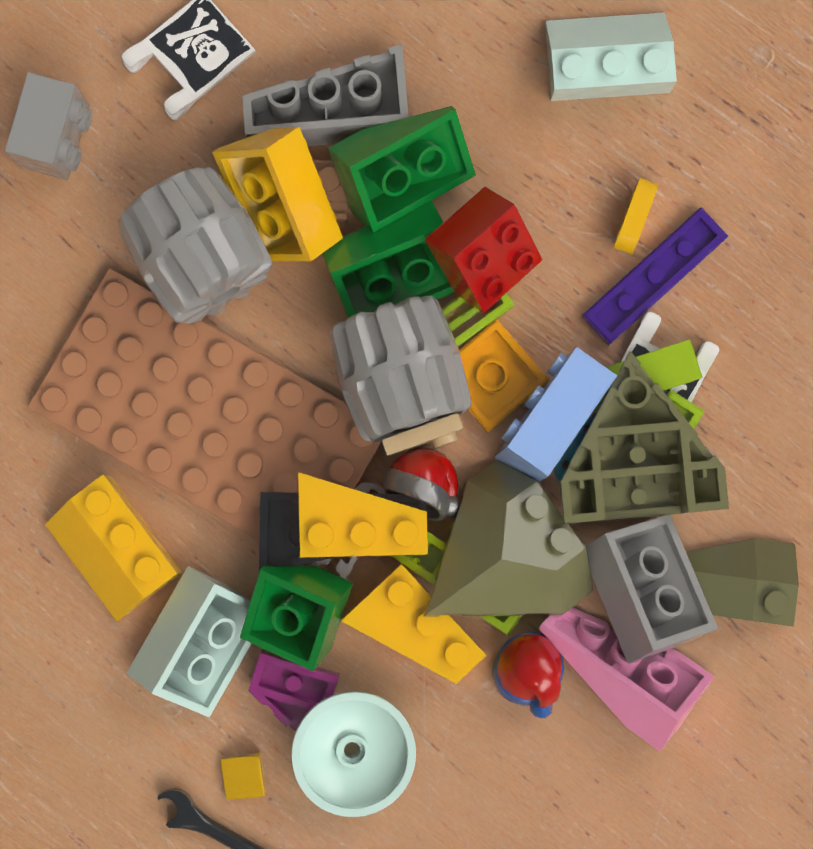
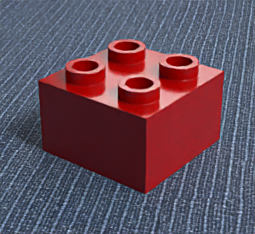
(484, 249)

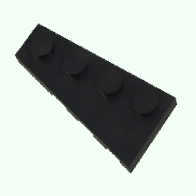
(280, 527)

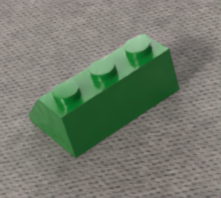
(388, 263)

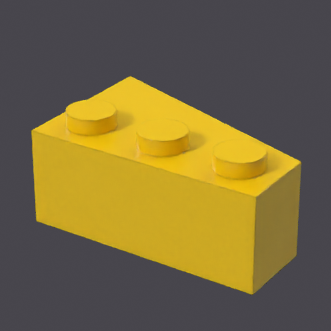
(354, 523)

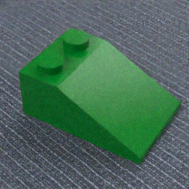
(401, 165)

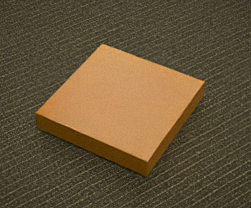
(498, 375)

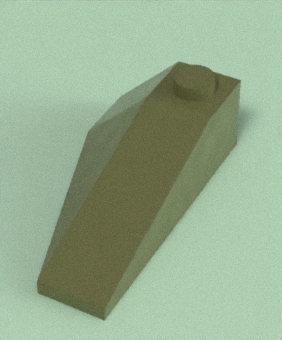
(749, 580)

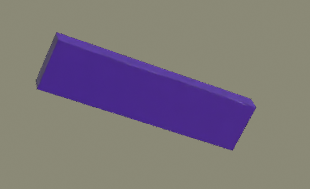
(654, 276)

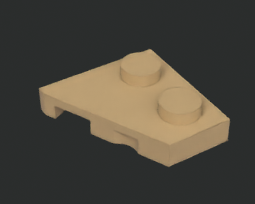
(437, 432)

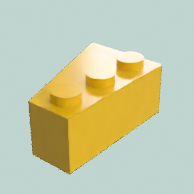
(396, 619)

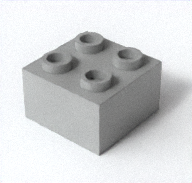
(48, 126)

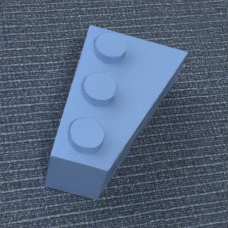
(555, 414)

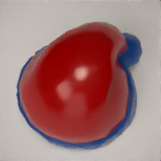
(529, 672)

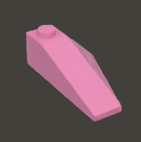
(646, 695)

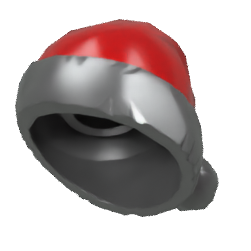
(428, 478)

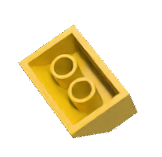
(281, 193)
(112, 547)

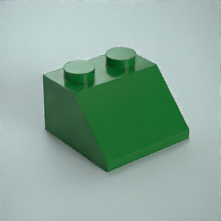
(296, 612)

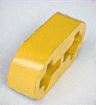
(635, 216)

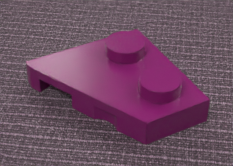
(290, 687)

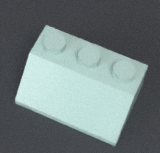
(610, 56)
(194, 643)

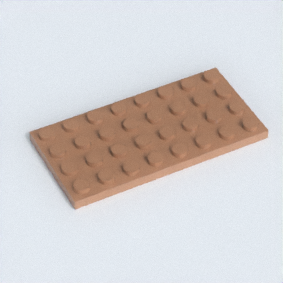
(195, 407)

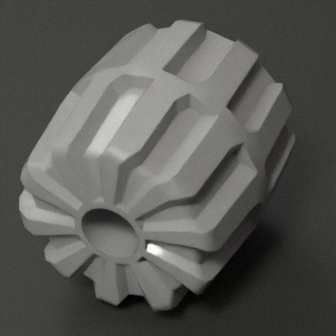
(194, 244)
(399, 367)

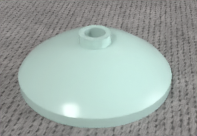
(361, 781)

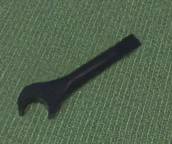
(191, 817)

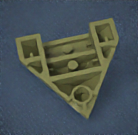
(640, 458)
(509, 552)

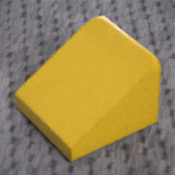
(244, 776)

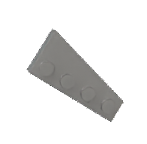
(333, 101)

